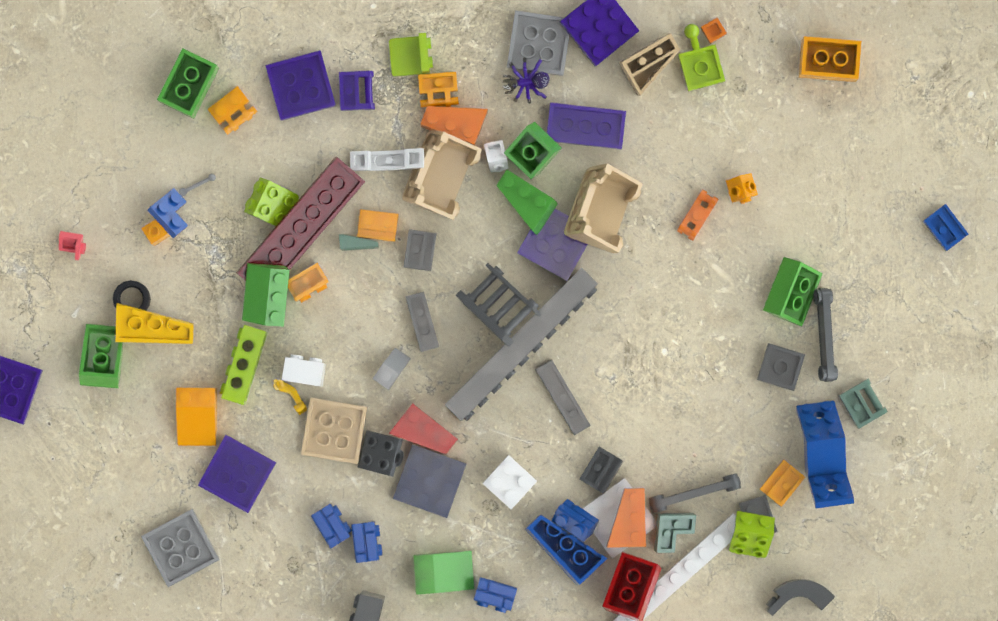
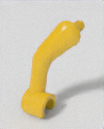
(282, 386)

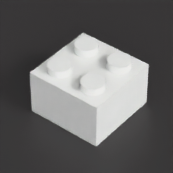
(304, 371)
(509, 482)

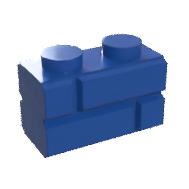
(575, 520)
(331, 525)
(365, 541)
(495, 594)

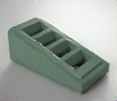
(355, 243)

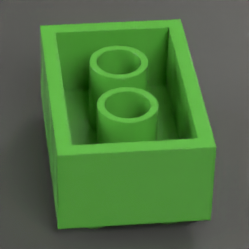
(188, 83)

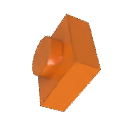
(713, 30)

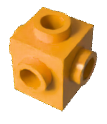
(742, 188)

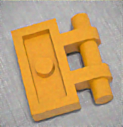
(438, 83)
(228, 106)

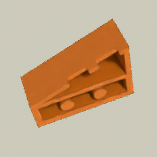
(629, 522)

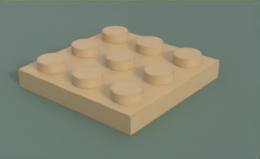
(334, 430)

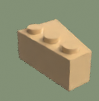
(648, 62)

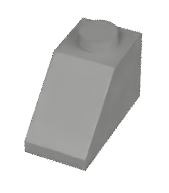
(391, 368)

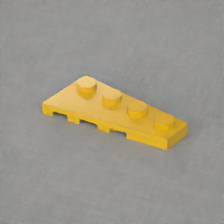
(149, 327)

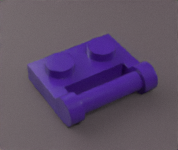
(350, 90)

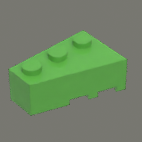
(527, 200)

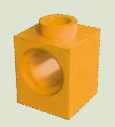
(155, 232)

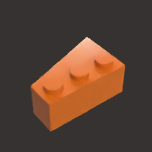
(458, 122)

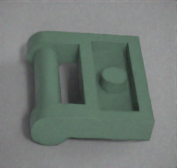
(857, 406)

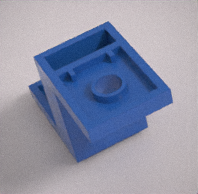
(825, 454)

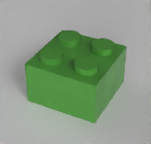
(532, 150)

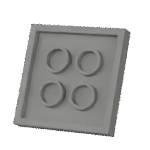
(536, 38)
(180, 548)

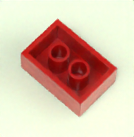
(631, 587)

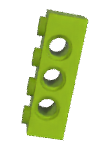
(240, 394)

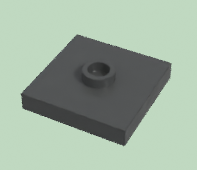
(781, 367)

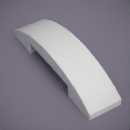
(387, 160)

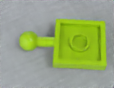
(701, 65)

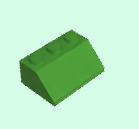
(792, 291)
(265, 294)

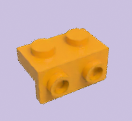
(306, 282)

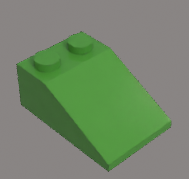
(100, 357)
(443, 572)

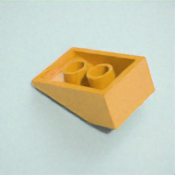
(196, 416)

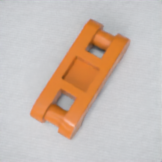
(697, 215)

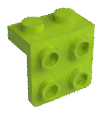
(410, 55)
(270, 201)
(752, 534)

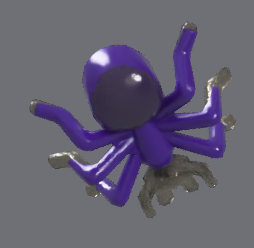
(530, 81)

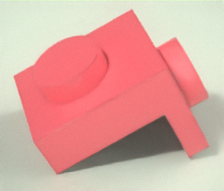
(72, 243)

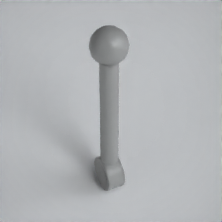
(183, 191)

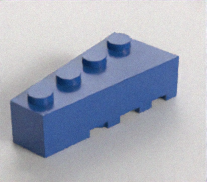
(566, 550)

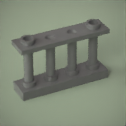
(482, 309)

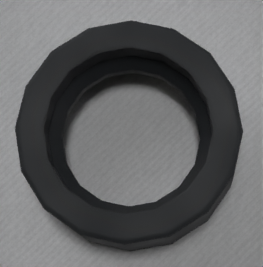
(134, 284)

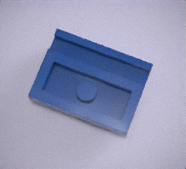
(945, 227)

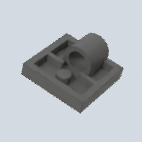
(381, 453)

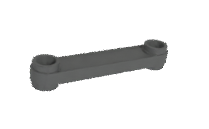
(827, 371)
(730, 483)

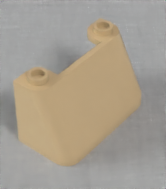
(443, 173)
(601, 207)

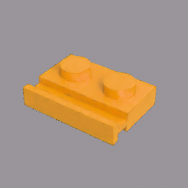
(377, 225)
(782, 483)

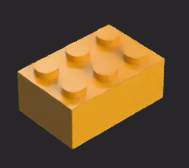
(829, 59)

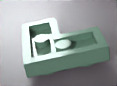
(668, 526)

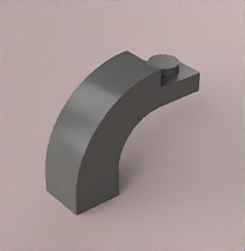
(799, 588)

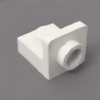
(495, 155)

